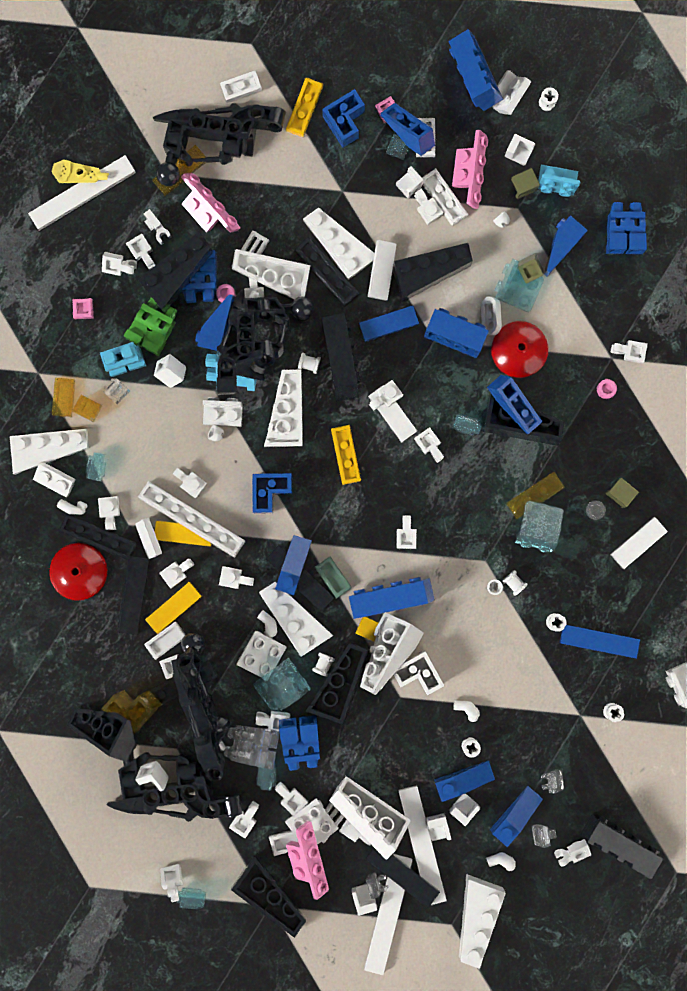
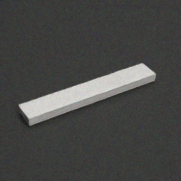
(80, 194)
(191, 519)
(421, 839)
(385, 924)

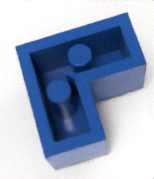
(340, 116)
(265, 486)

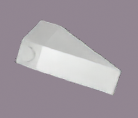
(391, 648)

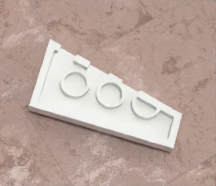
(343, 247)
(278, 274)
(286, 417)
(32, 449)
(296, 622)

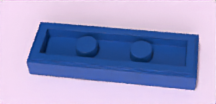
(389, 323)

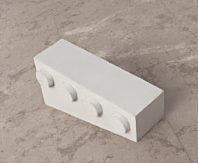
(370, 816)
(479, 917)

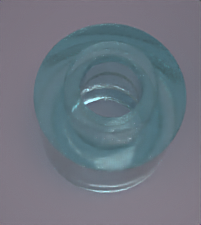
(467, 425)
(96, 466)
(266, 778)
(191, 898)

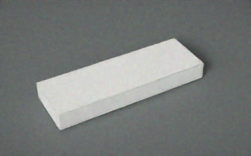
(444, 197)
(382, 270)
(395, 418)
(638, 543)

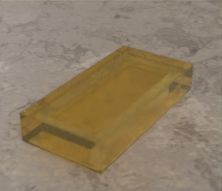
(63, 397)

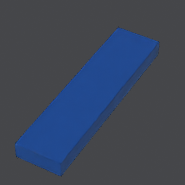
(600, 641)

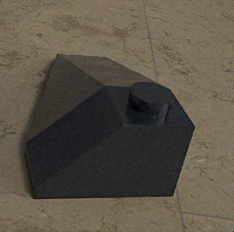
(104, 730)

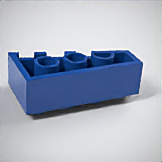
(475, 70)
(391, 598)

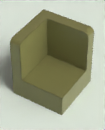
(525, 183)
(530, 268)
(622, 493)

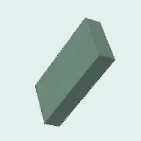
(333, 577)

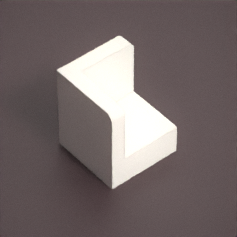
(519, 149)
(410, 182)
(170, 371)
(152, 773)
(464, 809)
(438, 827)
(363, 900)

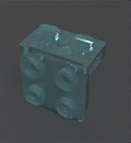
(514, 289)
(540, 526)
(282, 686)

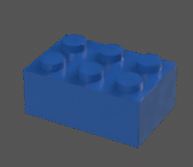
(456, 332)

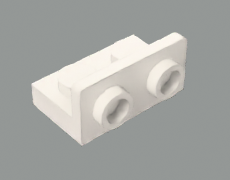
(512, 90)
(222, 412)

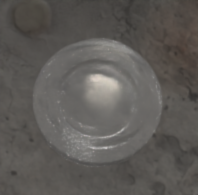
(595, 510)

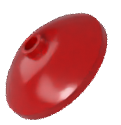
(510, 358)
(91, 573)

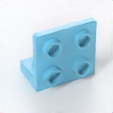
(558, 180)

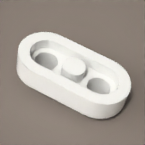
(491, 315)

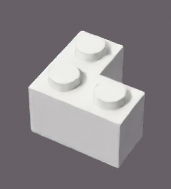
(419, 667)

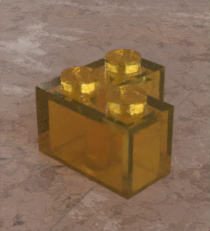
(136, 710)

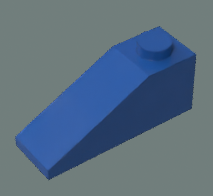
(410, 129)
(565, 238)
(216, 326)
(514, 403)
(293, 565)
(464, 780)
(516, 816)

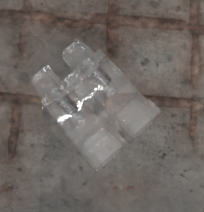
(252, 746)

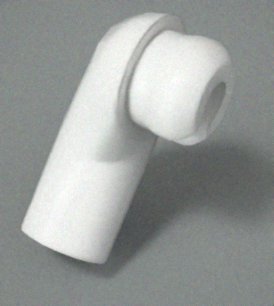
(71, 509)
(270, 624)
(469, 708)
(502, 859)

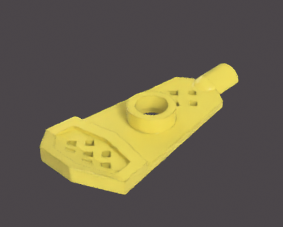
(66, 172)

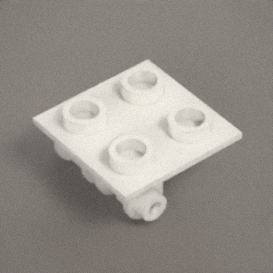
(261, 654)
(317, 815)

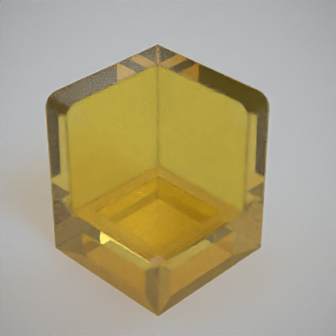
(87, 408)

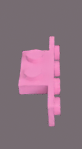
(469, 168)
(205, 207)
(307, 861)

